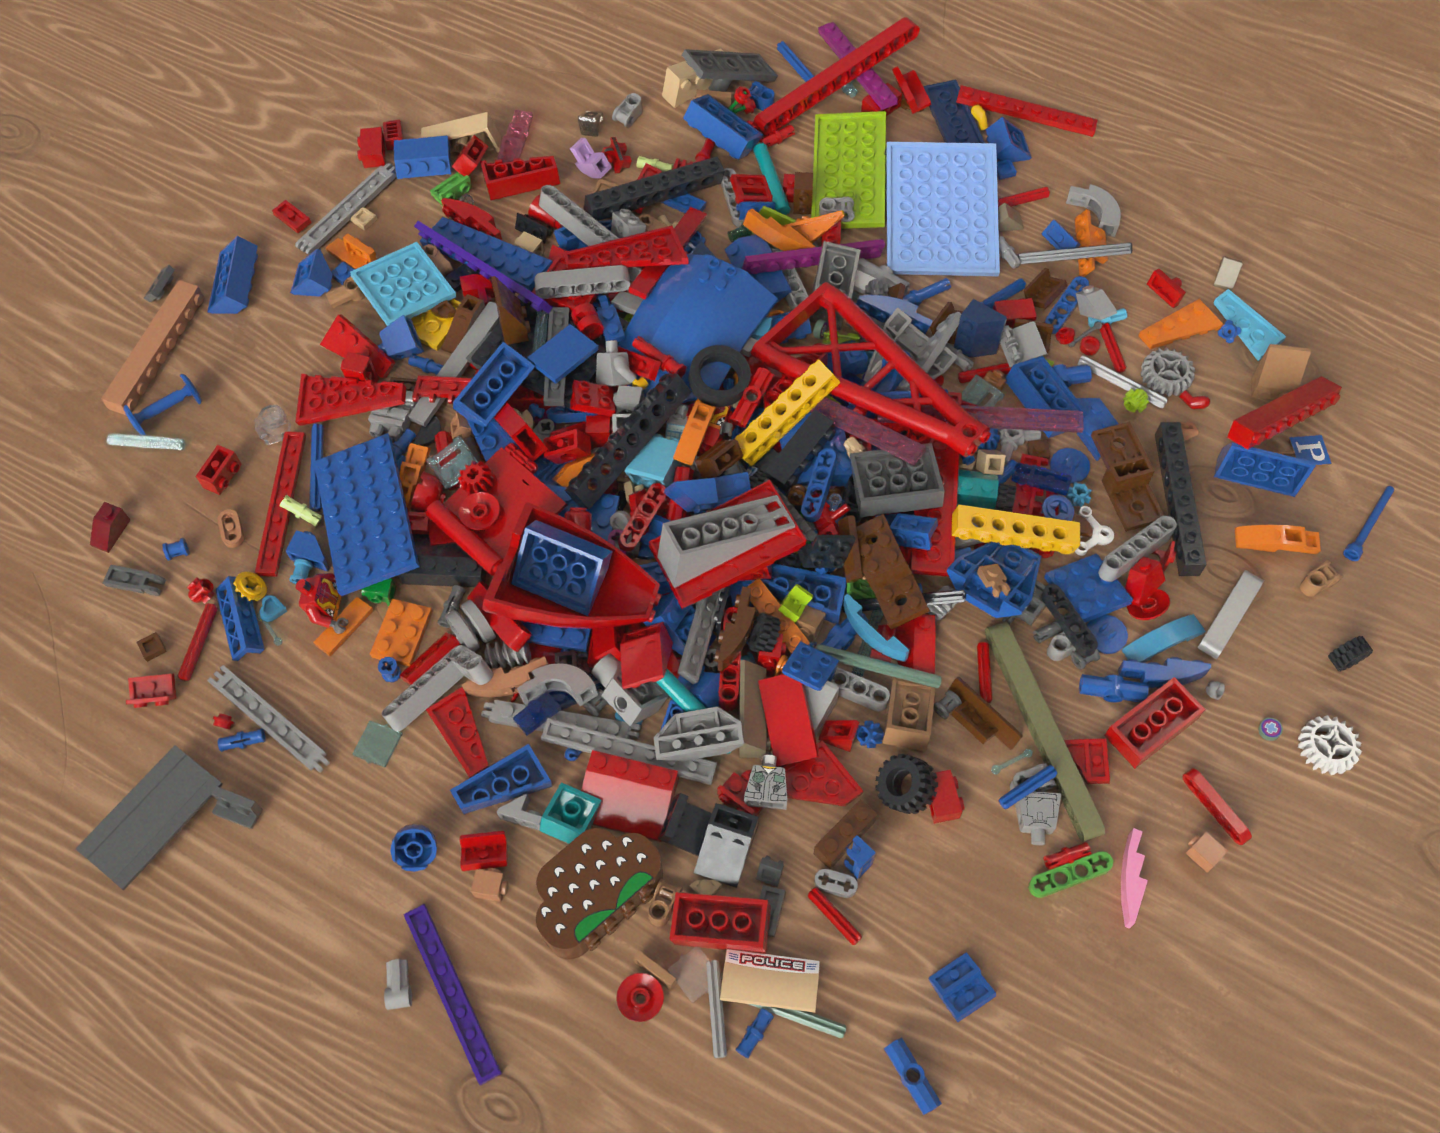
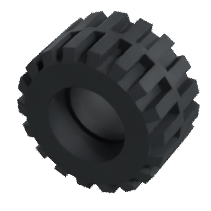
(891, 779)

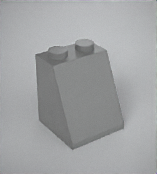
(821, 704)

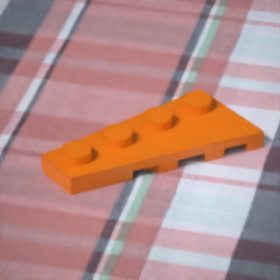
(1182, 324)

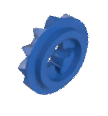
(1065, 508)

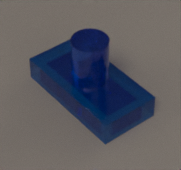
(536, 713)

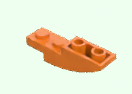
(694, 432)
(1277, 537)

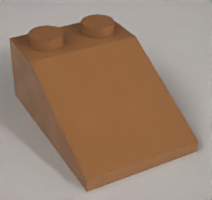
(1279, 371)
(909, 715)

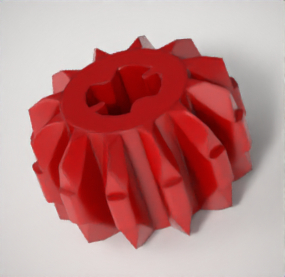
(476, 477)

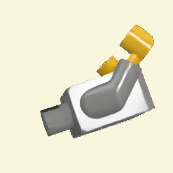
(614, 368)

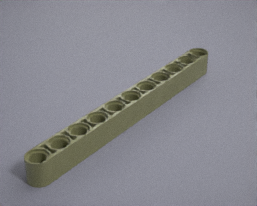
(1045, 732)

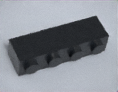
(800, 450)

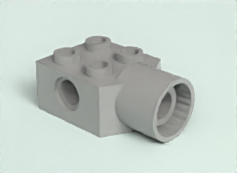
(629, 703)

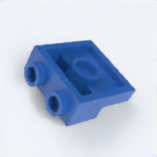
(731, 486)

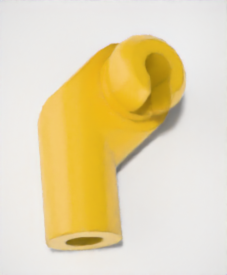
(980, 115)

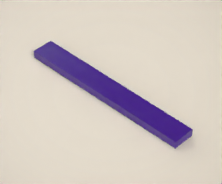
(452, 995)

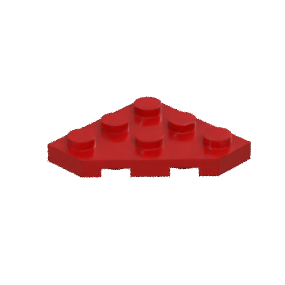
(821, 780)

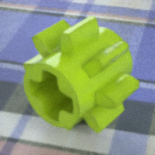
(1135, 400)

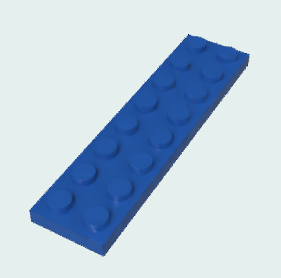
(504, 257)

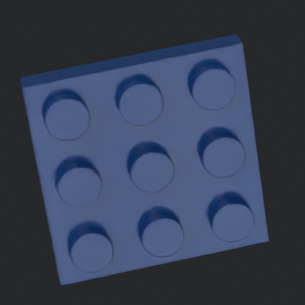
(1086, 590)

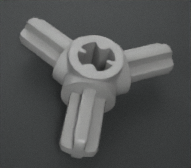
(1013, 438)

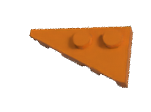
(817, 226)

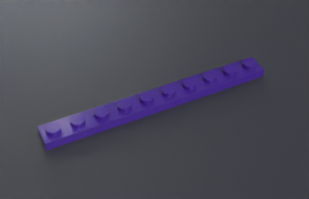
(485, 270)

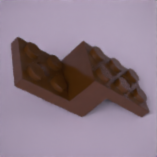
(1127, 475)
(889, 573)

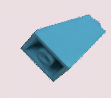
(654, 462)

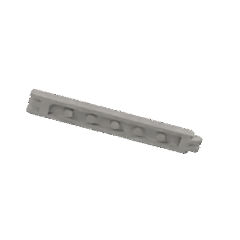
(346, 209)
(935, 345)
(503, 713)
(269, 719)

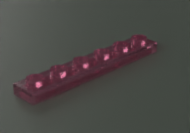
(871, 431)

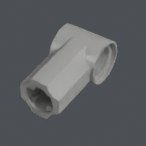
(398, 991)

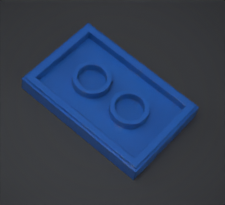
(563, 353)

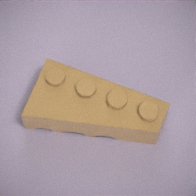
(682, 83)
(463, 129)

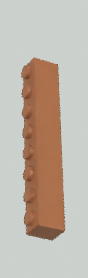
(153, 347)

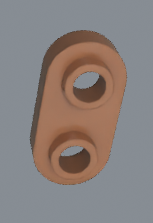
(230, 530)

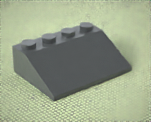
(893, 485)

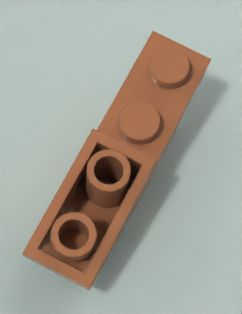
(504, 683)

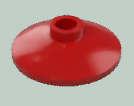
(478, 503)
(1152, 608)
(638, 985)

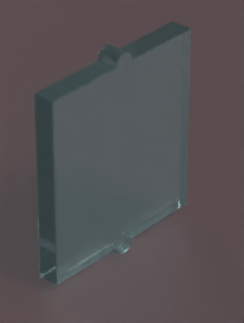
(377, 744)

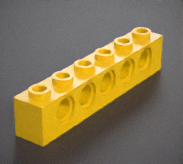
(795, 411)
(1066, 531)

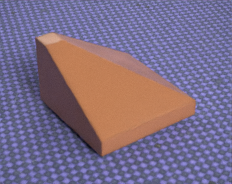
(1189, 430)

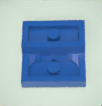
(962, 987)

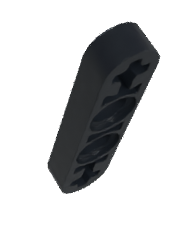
(1072, 618)

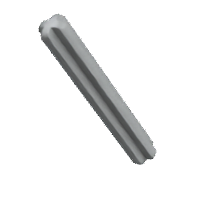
(716, 1009)

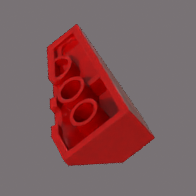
(919, 638)

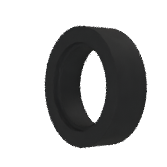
(723, 354)

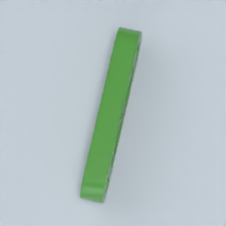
(1071, 875)

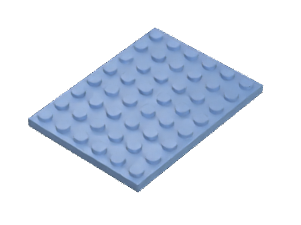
(942, 209)

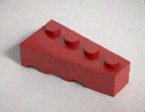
(519, 176)

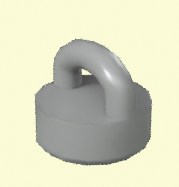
(619, 520)

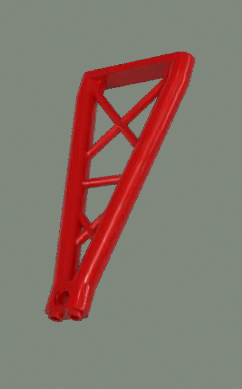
(963, 432)

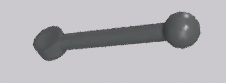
(1097, 325)

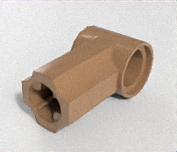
(345, 293)

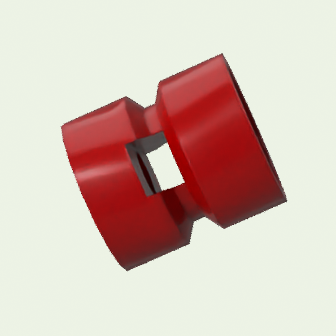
(587, 320)

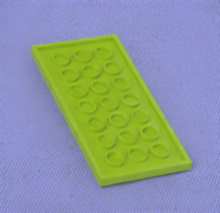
(851, 164)

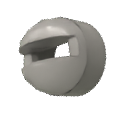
(1215, 689)

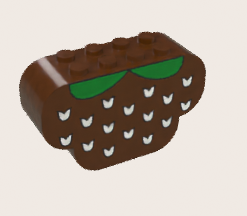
(594, 888)

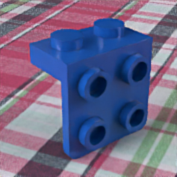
(810, 666)

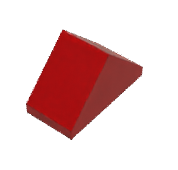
(840, 733)

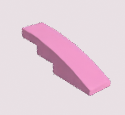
(1131, 884)

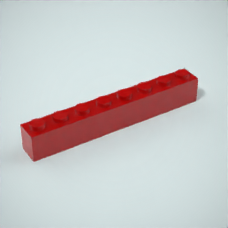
(1284, 412)

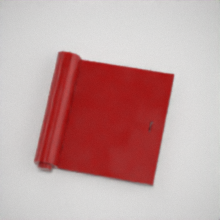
(491, 544)

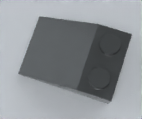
(838, 267)

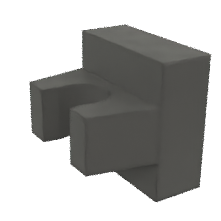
(770, 871)

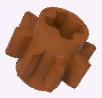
(996, 379)

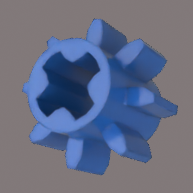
(870, 734)

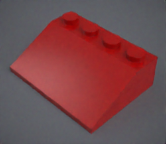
(631, 793)

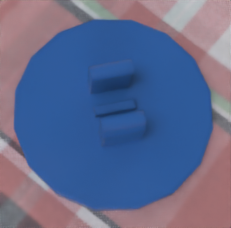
(1072, 463)
(1109, 633)

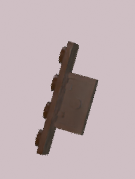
(981, 717)

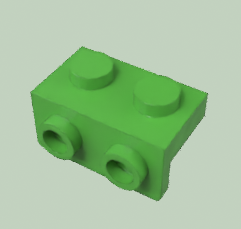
(452, 187)

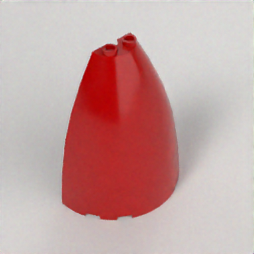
(622, 600)

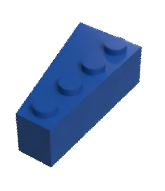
(826, 589)
(502, 781)

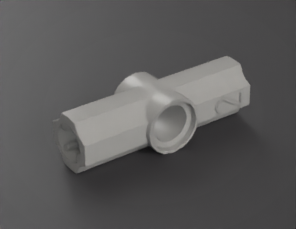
(883, 273)

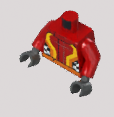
(720, 419)
(321, 601)

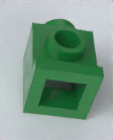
(380, 592)

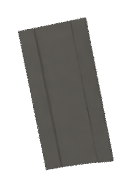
(148, 817)

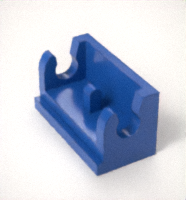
(861, 855)

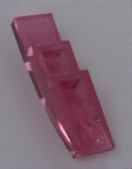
(516, 136)

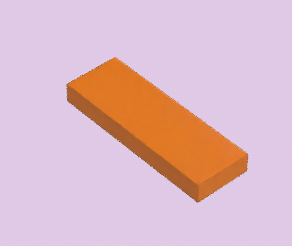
(355, 613)

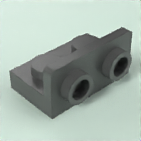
(235, 808)

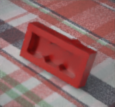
(1166, 288)

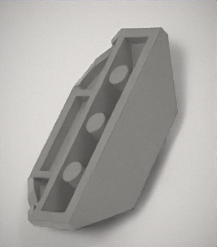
(698, 735)

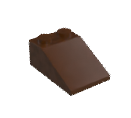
(510, 314)

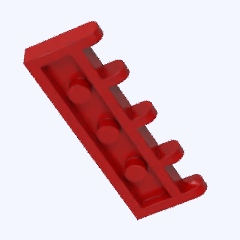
(439, 387)
(1026, 494)

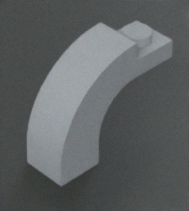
(1100, 203)
(559, 678)

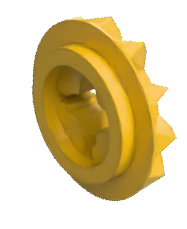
(252, 580)

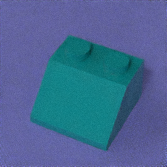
(977, 489)
(569, 813)

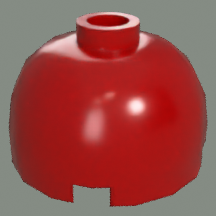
(427, 492)

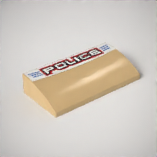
(770, 980)

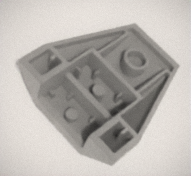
(913, 342)

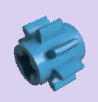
(1079, 494)

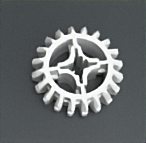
(1338, 737)

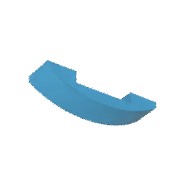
(1163, 638)
(892, 648)

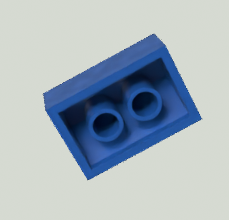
(422, 157)

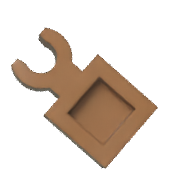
(994, 577)

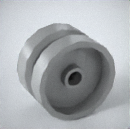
(472, 625)

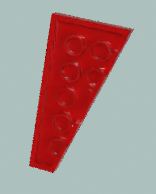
(638, 250)
(340, 397)

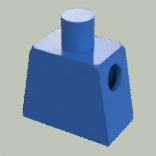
(400, 339)

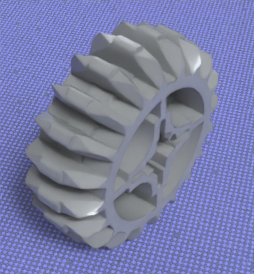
(1168, 367)

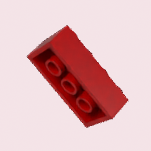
(1154, 722)
(720, 922)

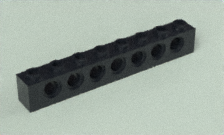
(654, 188)
(626, 451)
(1180, 499)

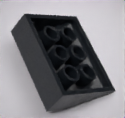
(443, 565)

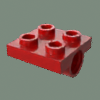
(592, 398)

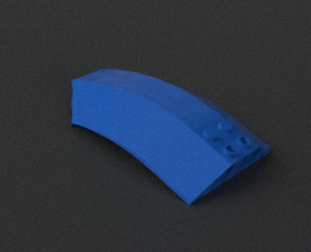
(697, 309)

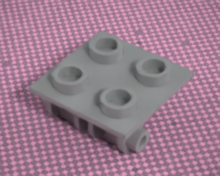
(1022, 343)

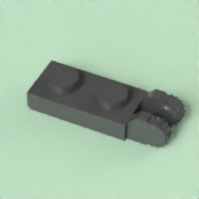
(132, 580)

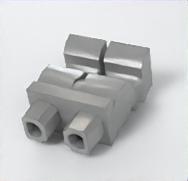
(392, 419)

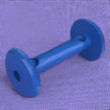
(162, 404)

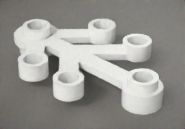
(1097, 537)

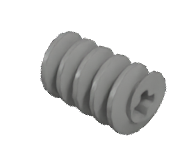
(505, 655)

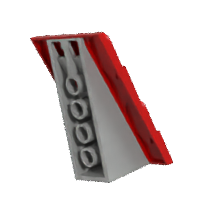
(725, 543)

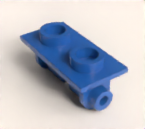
(744, 207)

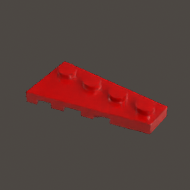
(346, 338)
(458, 728)

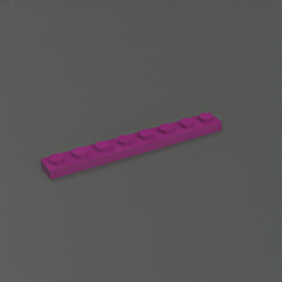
(869, 80)
(804, 257)

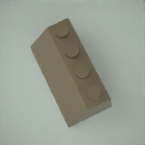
(752, 711)

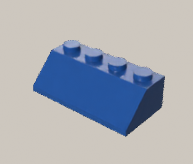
(722, 126)
(754, 245)
(233, 277)
(493, 385)
(1041, 388)

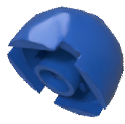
(414, 847)

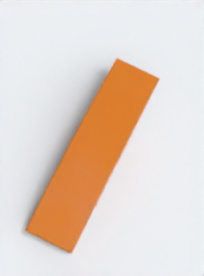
(774, 233)
(412, 470)

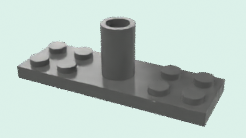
(728, 66)

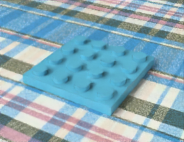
(403, 283)

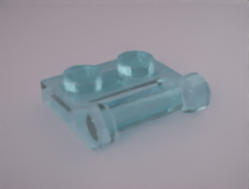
(978, 390)
(450, 471)

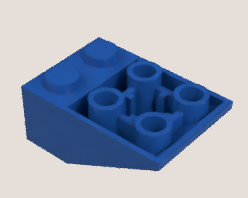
(676, 621)

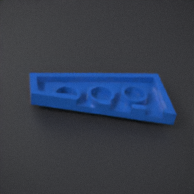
(490, 438)

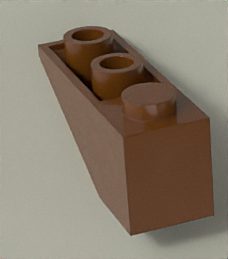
(463, 319)

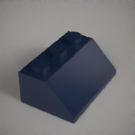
(979, 330)

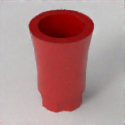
(538, 213)

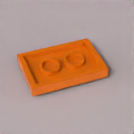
(401, 632)

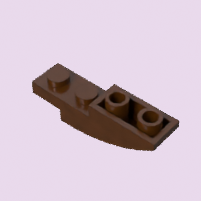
(736, 632)

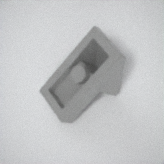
(516, 813)

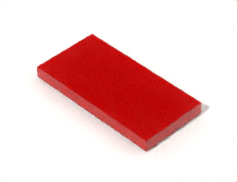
(788, 720)

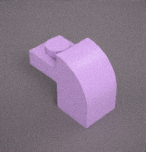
(590, 163)

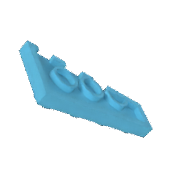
(1256, 331)

